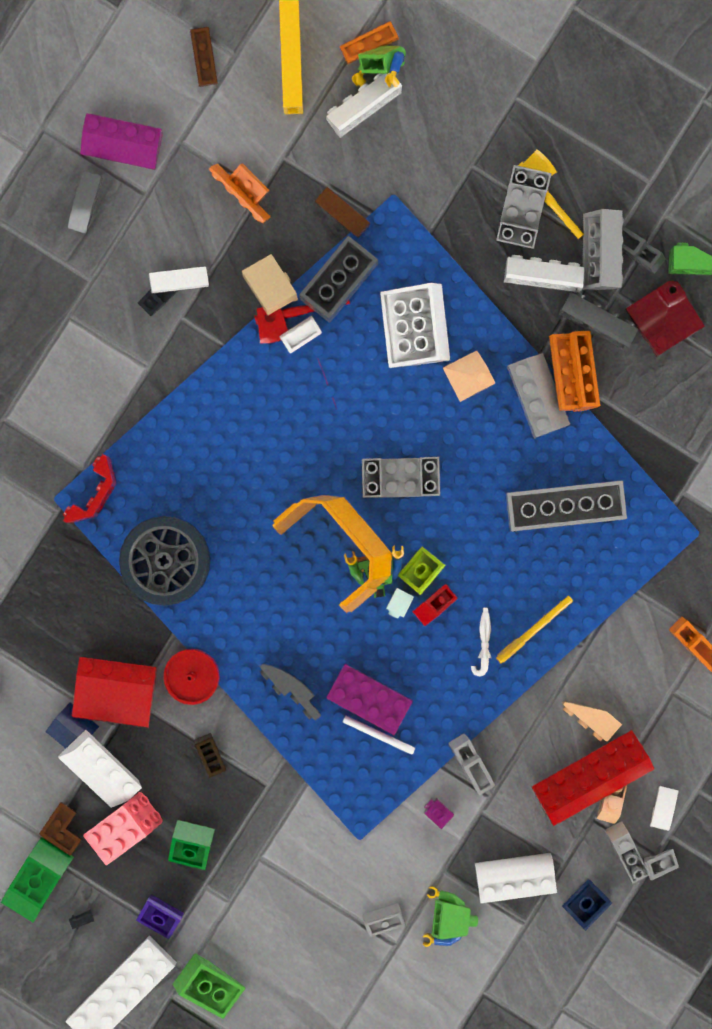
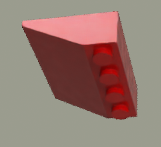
(114, 692)

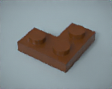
(57, 832)

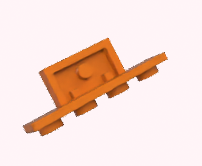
(245, 188)

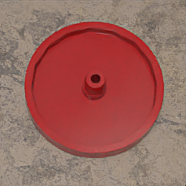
(191, 676)

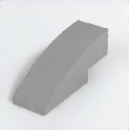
(471, 764)

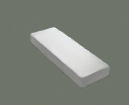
(178, 279)

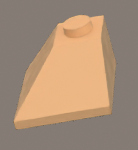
(469, 376)

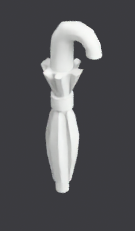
(485, 630)

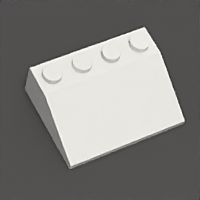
(415, 325)

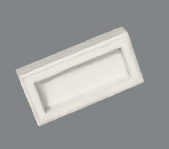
(300, 334)

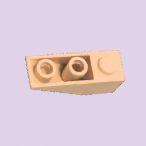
(598, 720)
(611, 806)

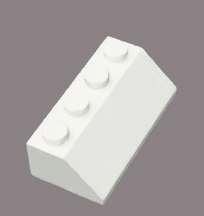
(362, 105)
(544, 274)
(100, 770)

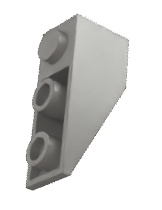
(627, 852)

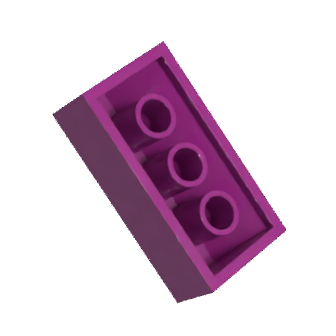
(121, 141)

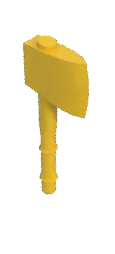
(540, 162)
(518, 643)

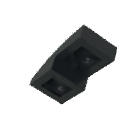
(154, 301)

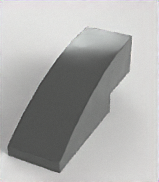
(85, 202)
(641, 251)

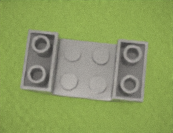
(523, 206)
(401, 477)

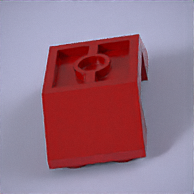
(103, 467)

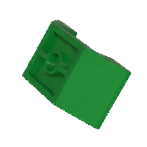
(36, 879)

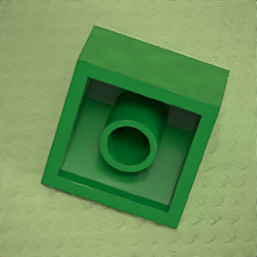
(191, 844)

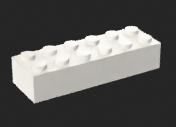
(123, 988)

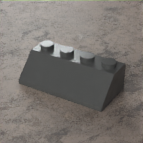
(598, 321)

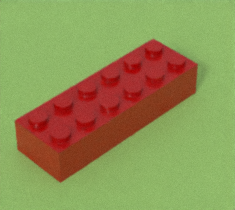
(593, 777)

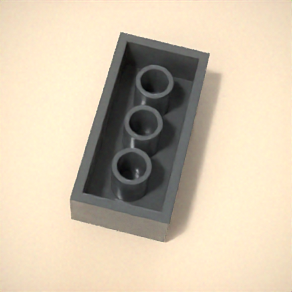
(338, 279)

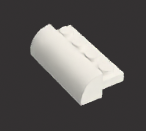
(515, 877)

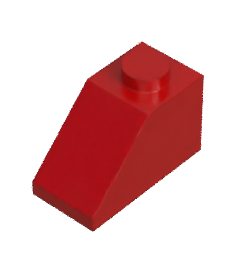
(435, 605)

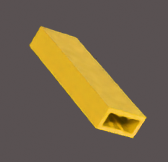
(291, 56)

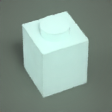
(399, 603)

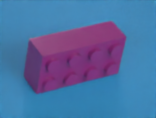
(369, 699)

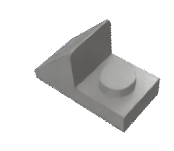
(661, 864)

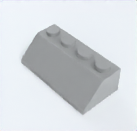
(602, 249)
(537, 395)

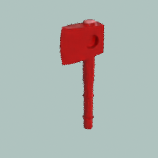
(274, 325)

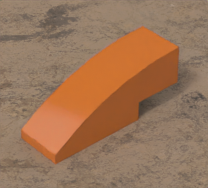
(693, 641)

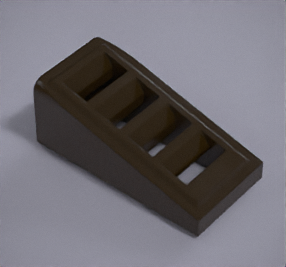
(203, 740)

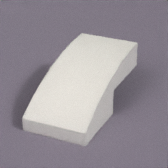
(664, 808)

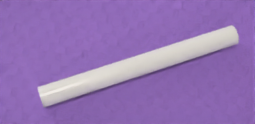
(379, 735)

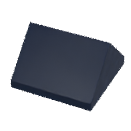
(68, 728)
(587, 904)

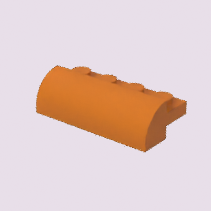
(574, 371)

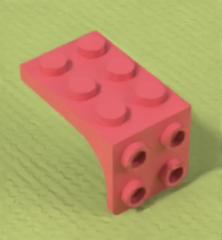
(123, 828)

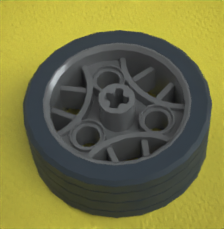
(138, 540)

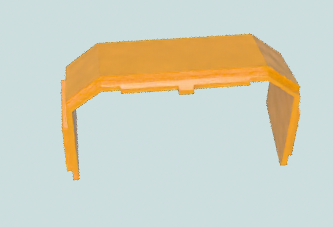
(357, 530)

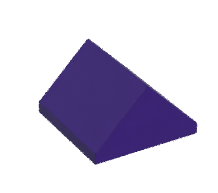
(160, 916)

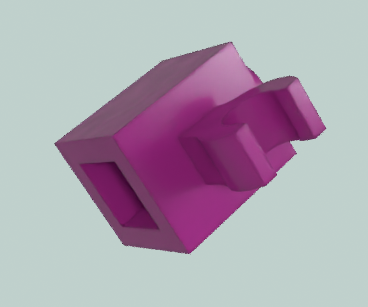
(438, 812)

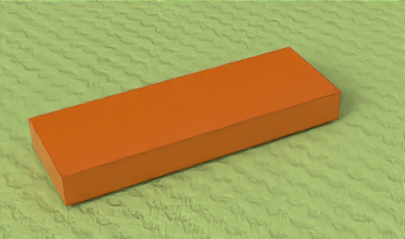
(373, 39)

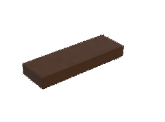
(203, 56)
(342, 212)

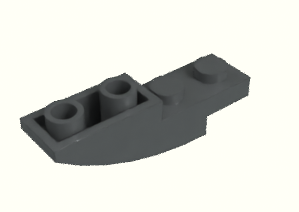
(286, 683)

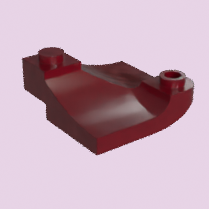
(664, 317)

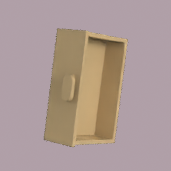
(270, 284)

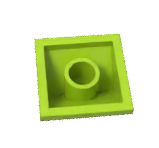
(421, 570)

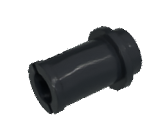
(81, 919)

